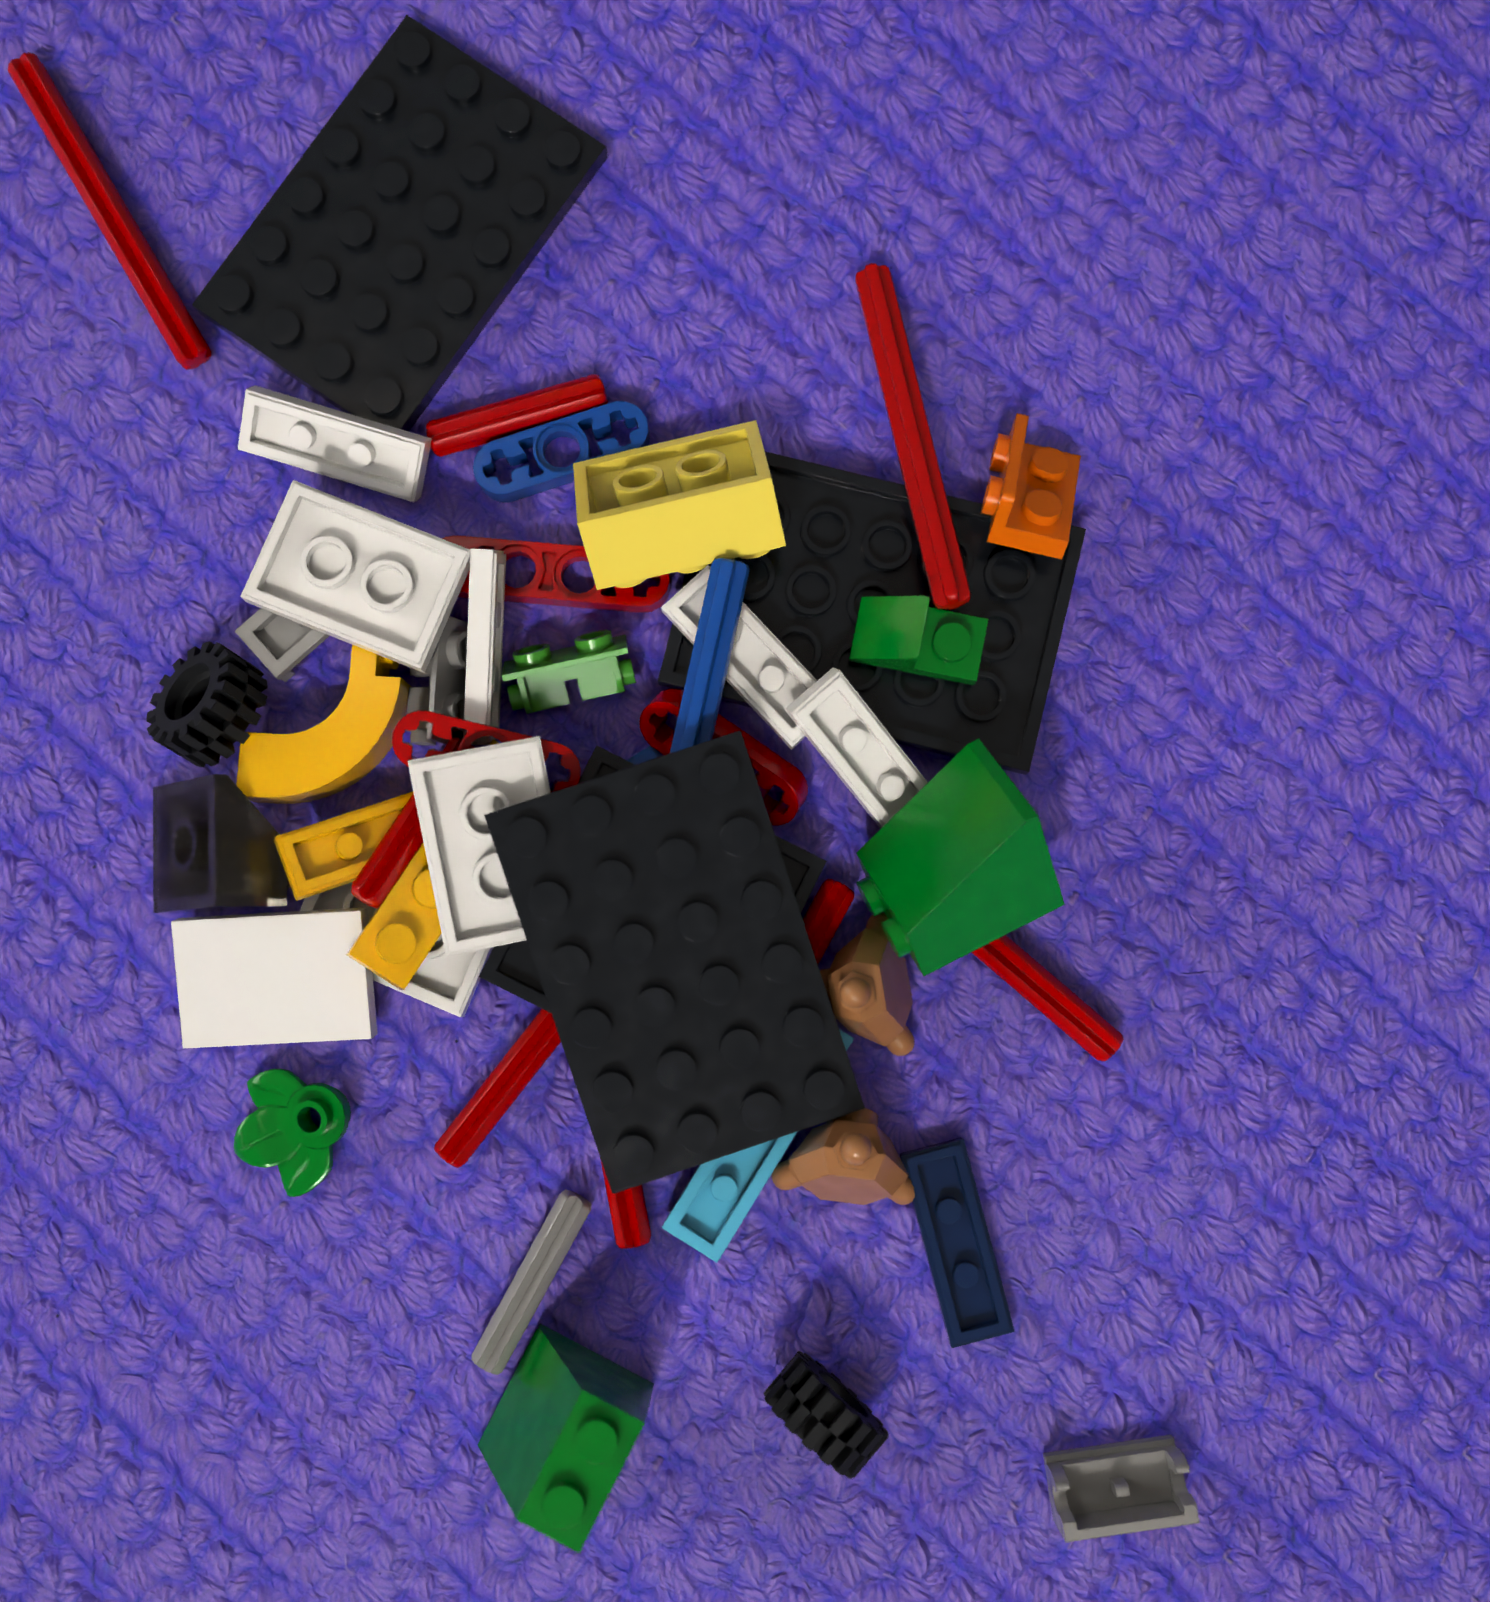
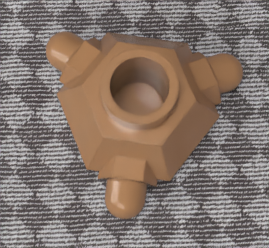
(872, 989)
(847, 1163)

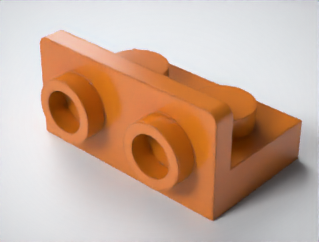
(1032, 495)

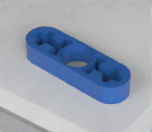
(539, 437)

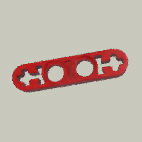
(548, 586)

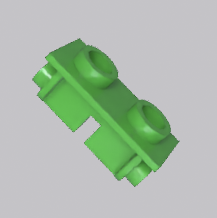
(543, 672)

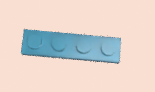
(724, 1193)

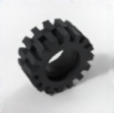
(207, 704)
(825, 1415)

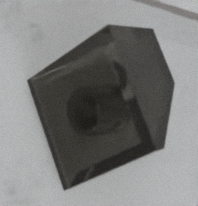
(213, 850)

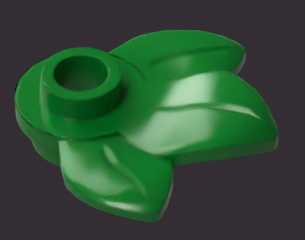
(284, 1131)

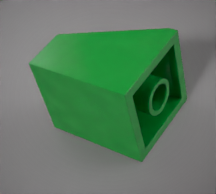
(959, 864)
(563, 1435)

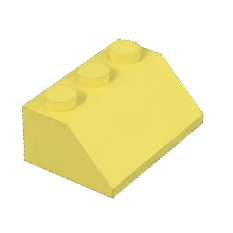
(677, 506)

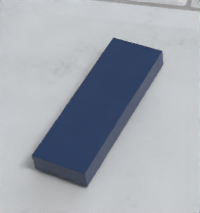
(957, 1243)

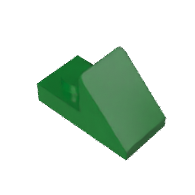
(918, 639)

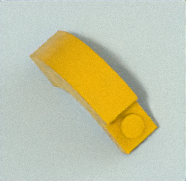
(338, 749)

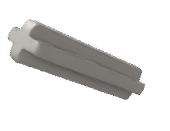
(531, 1282)

